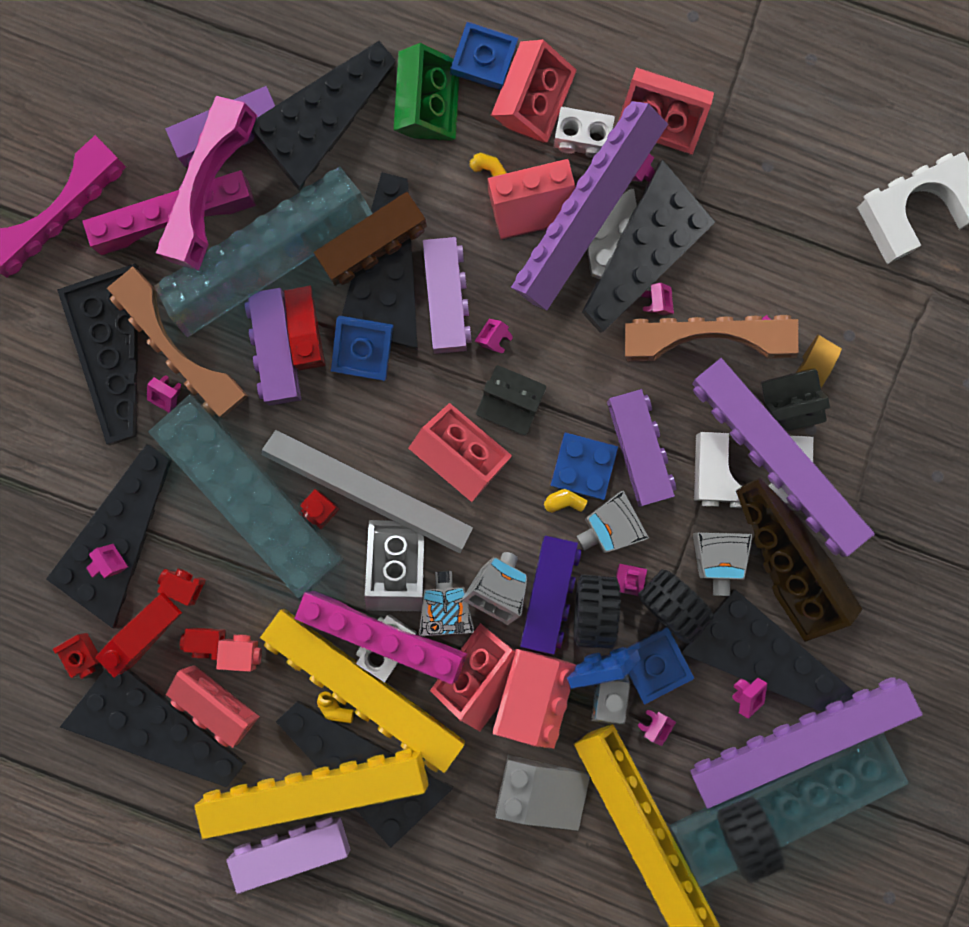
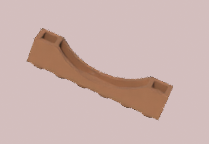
(141, 301)
(769, 337)

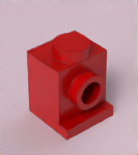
(318, 509)
(180, 586)
(202, 641)
(84, 647)

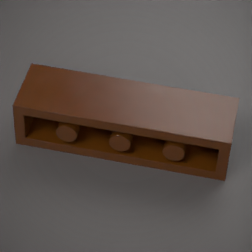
(371, 239)

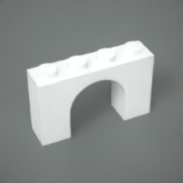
(886, 212)
(712, 470)

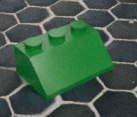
(425, 94)

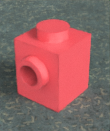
(238, 654)

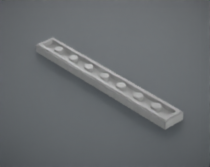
(367, 491)

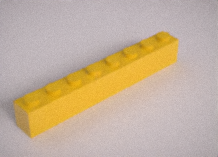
(368, 694)
(311, 794)
(644, 829)

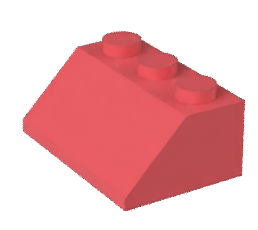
(534, 90)
(677, 103)
(530, 197)
(459, 451)
(481, 680)
(534, 699)
(211, 706)

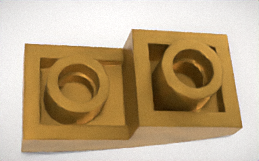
(820, 356)

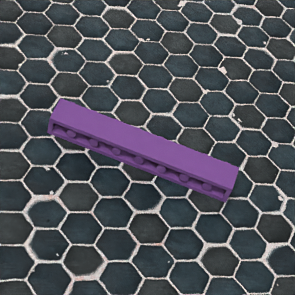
(589, 204)
(782, 458)
(805, 741)

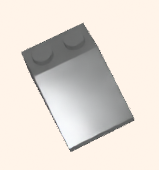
(394, 567)
(541, 794)

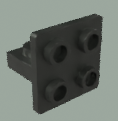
(510, 400)
(796, 400)

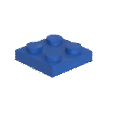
(484, 56)
(361, 348)
(584, 466)
(659, 667)
(604, 668)

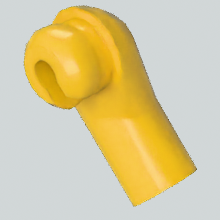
(487, 162)
(562, 499)
(332, 710)

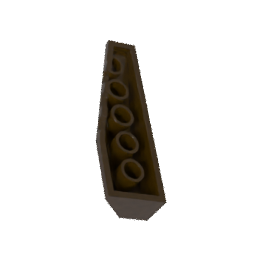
(799, 567)

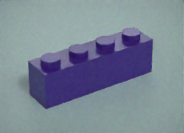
(549, 595)

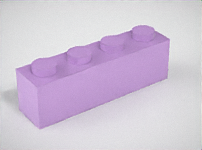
(444, 295)
(288, 854)

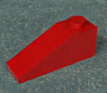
(303, 329)
(138, 636)

